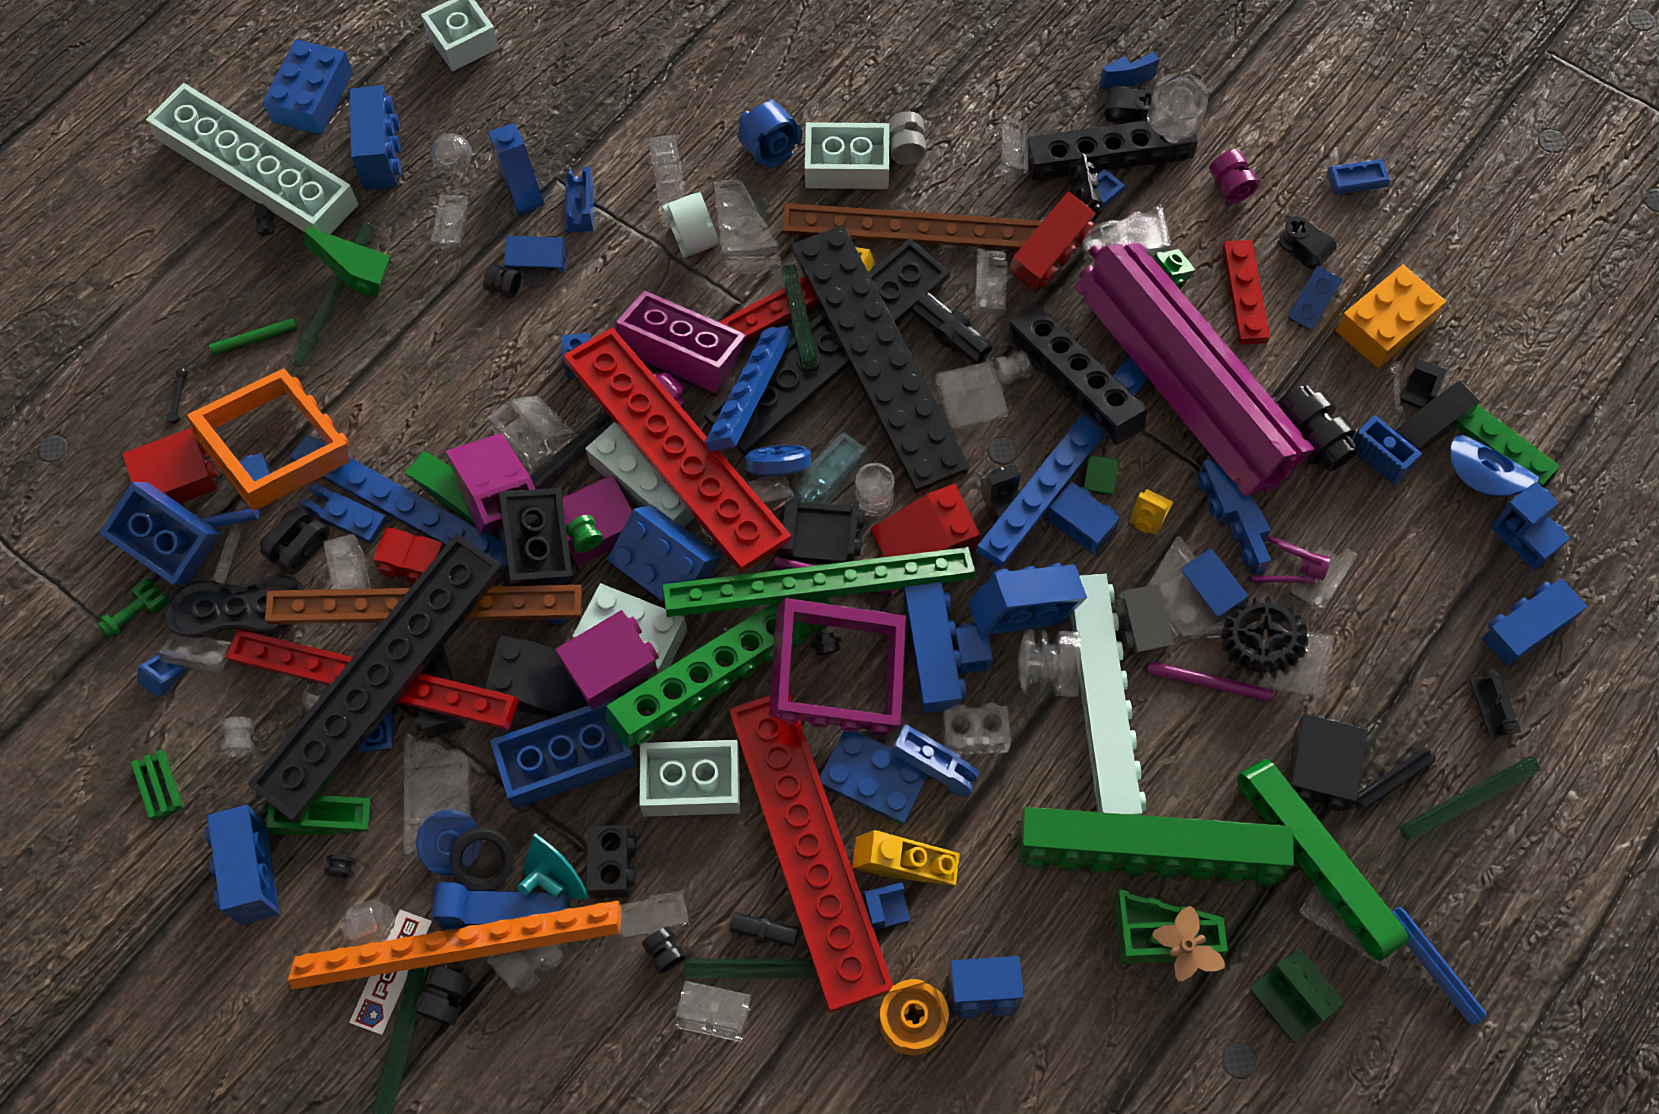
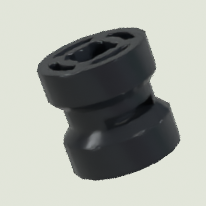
(502, 281)
(664, 950)

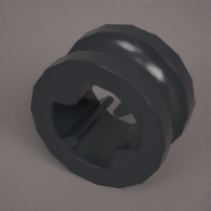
(340, 866)

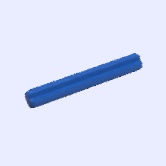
(1440, 970)

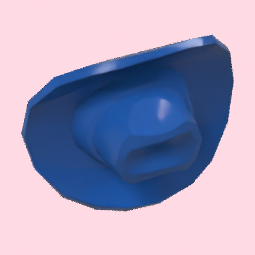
(1487, 469)

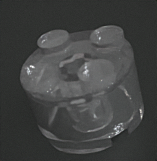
(1178, 106)

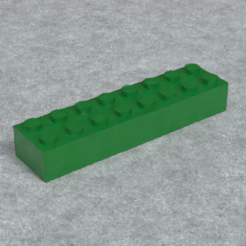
(1155, 845)

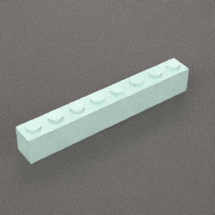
(1104, 702)

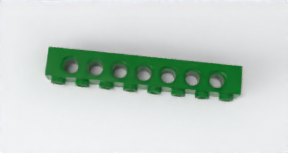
(635, 728)

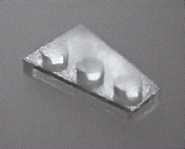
(739, 222)
(1144, 228)

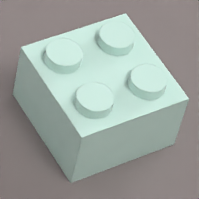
(460, 32)

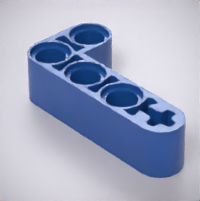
(458, 907)

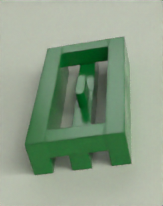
(149, 762)

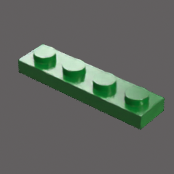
(1497, 436)

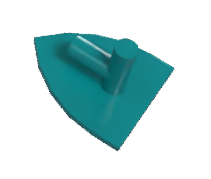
(550, 871)

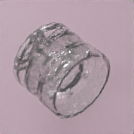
(1050, 663)

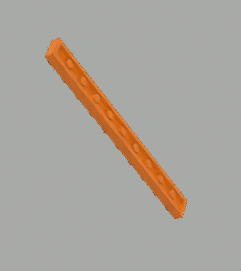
(456, 945)

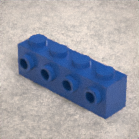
(933, 647)

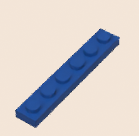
(748, 388)

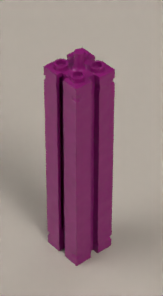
(1192, 367)

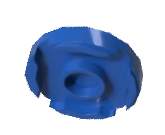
(437, 836)

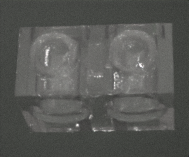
(977, 738)

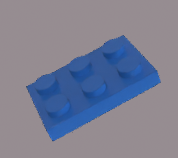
(873, 777)

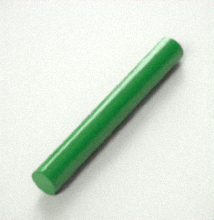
(253, 336)

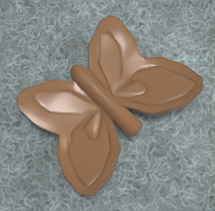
(1186, 947)

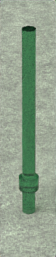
(310, 336)

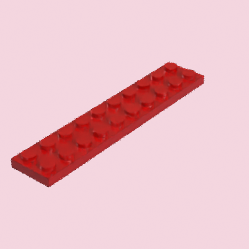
(677, 450)
(811, 857)

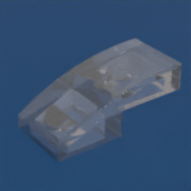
(651, 915)

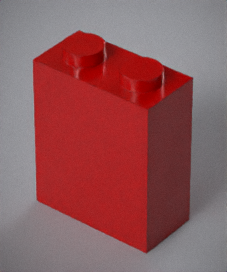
(174, 466)

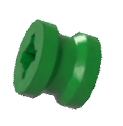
(584, 533)

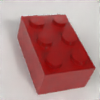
(1052, 242)

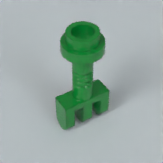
(146, 596)

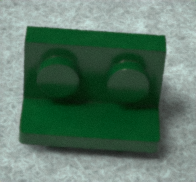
(1296, 995)

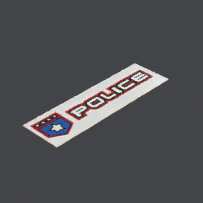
(384, 989)

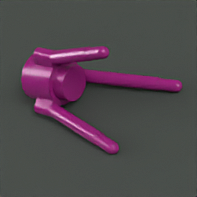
(1313, 565)

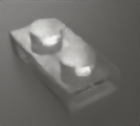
(450, 222)
(195, 653)

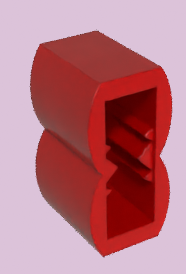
(405, 554)

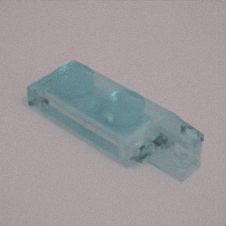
(830, 467)

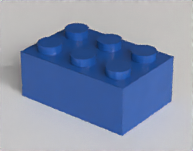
(308, 87)
(374, 137)
(160, 533)
(660, 551)
(1027, 598)
(242, 865)

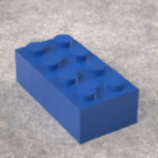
(559, 755)

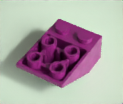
(483, 471)

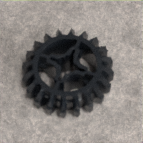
(1293, 640)

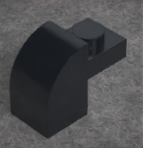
(1000, 490)

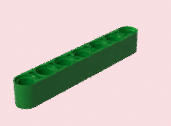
(1324, 861)

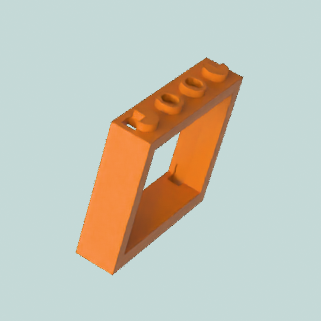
(287, 478)

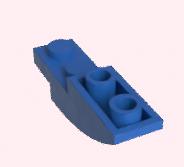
(1241, 511)

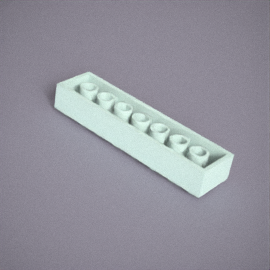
(252, 161)

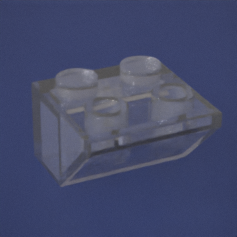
(531, 429)

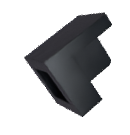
(1423, 384)

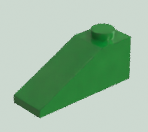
(354, 264)

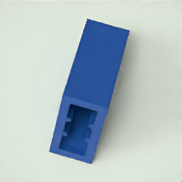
(516, 168)

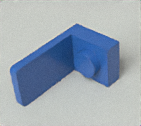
(1315, 297)

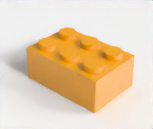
(1390, 316)

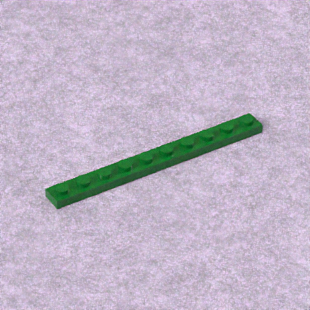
(817, 581)

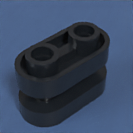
(294, 540)

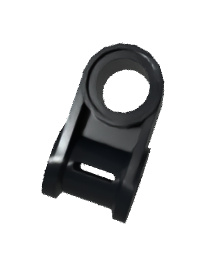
(1127, 105)
(1309, 244)

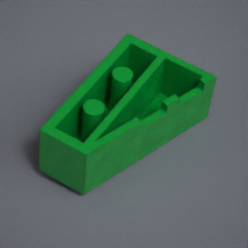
(1139, 918)

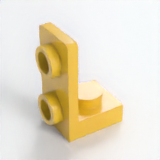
(1150, 512)

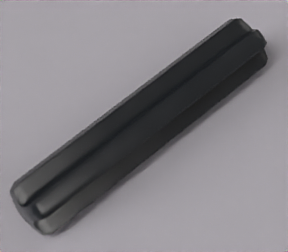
(1395, 778)

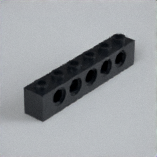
(1105, 148)
(1078, 375)

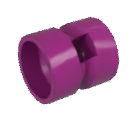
(1233, 175)

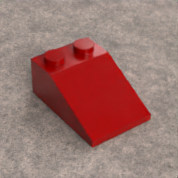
(928, 525)

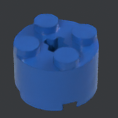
(769, 133)

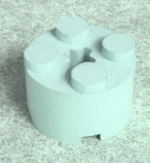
(691, 224)

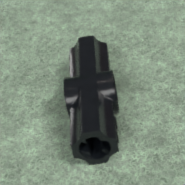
(952, 329)

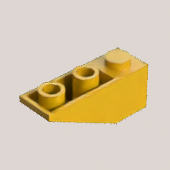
(904, 859)

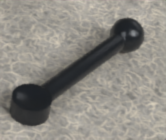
(173, 417)

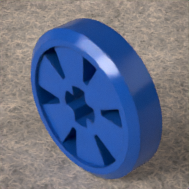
(778, 460)

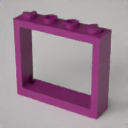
(841, 617)

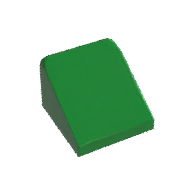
(1101, 475)

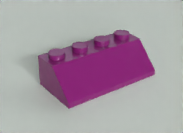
(680, 340)

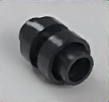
(1314, 419)

